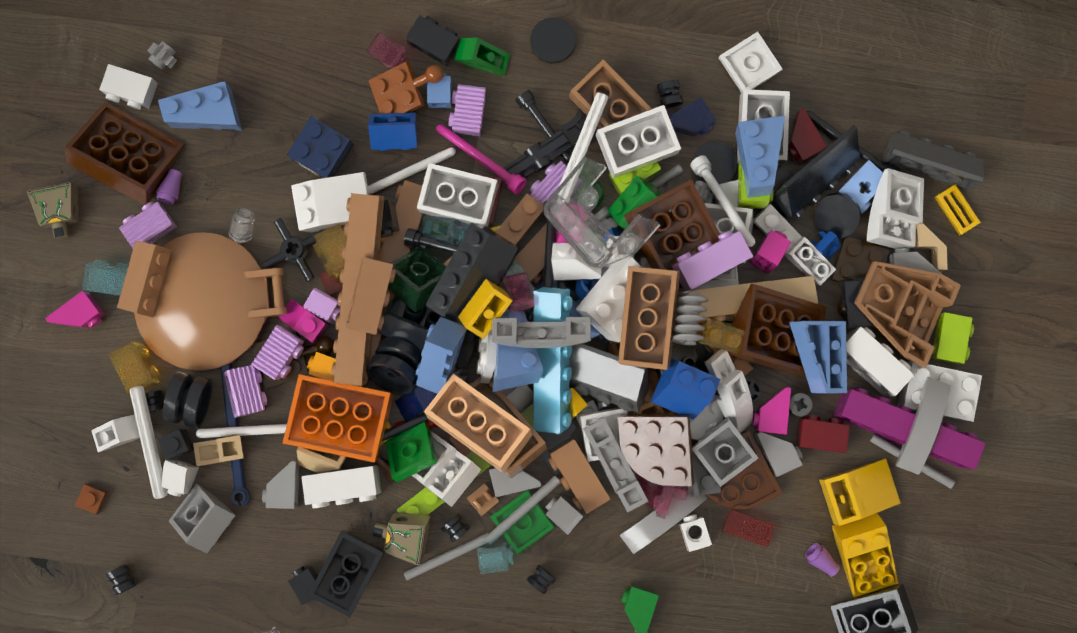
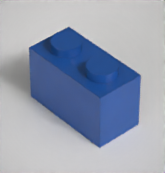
(393, 131)

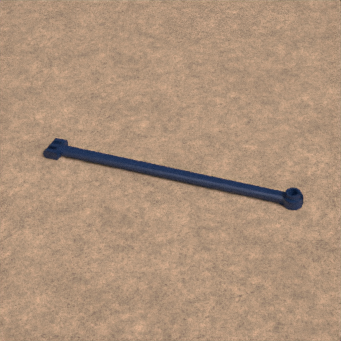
(237, 465)

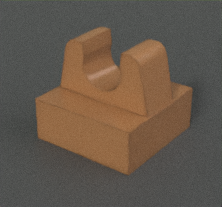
(483, 499)

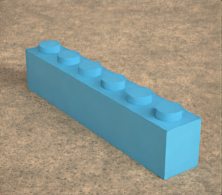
(552, 390)

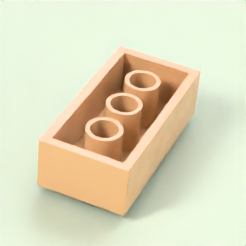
(478, 423)

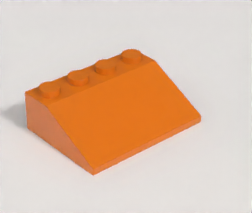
(338, 418)

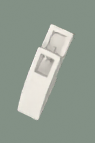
(800, 251)
(733, 390)

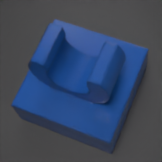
(828, 245)

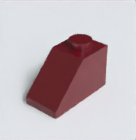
(804, 139)

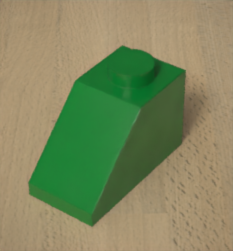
(482, 56)
(639, 606)

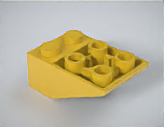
(859, 492)
(866, 554)

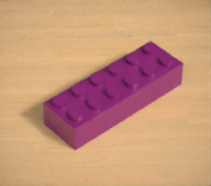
(895, 423)

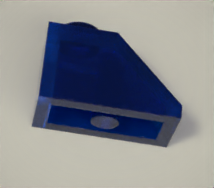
(693, 119)
(415, 402)

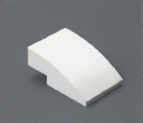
(896, 210)
(450, 474)

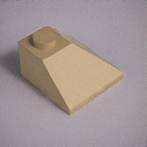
(319, 461)

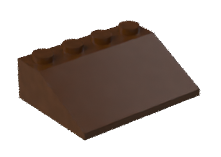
(123, 153)
(682, 226)
(768, 333)

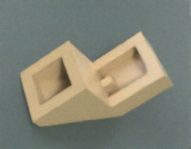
(928, 240)
(218, 450)

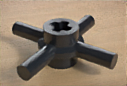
(285, 250)

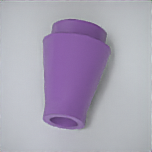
(169, 188)
(820, 558)

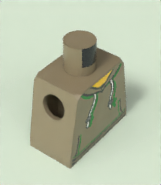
(56, 207)
(405, 536)

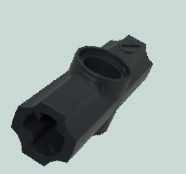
(540, 155)

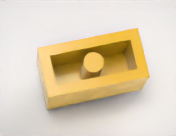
(485, 305)

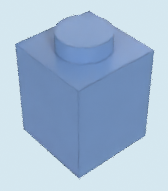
(440, 94)

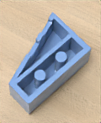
(202, 108)
(759, 153)
(440, 354)
(822, 354)
(516, 364)

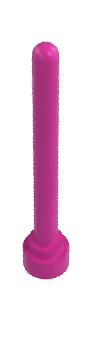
(514, 182)

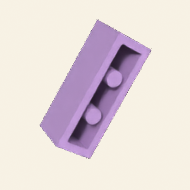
(712, 259)

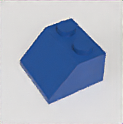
(685, 389)

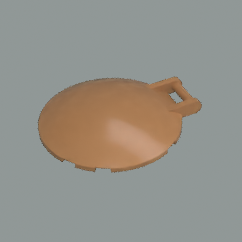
(210, 303)

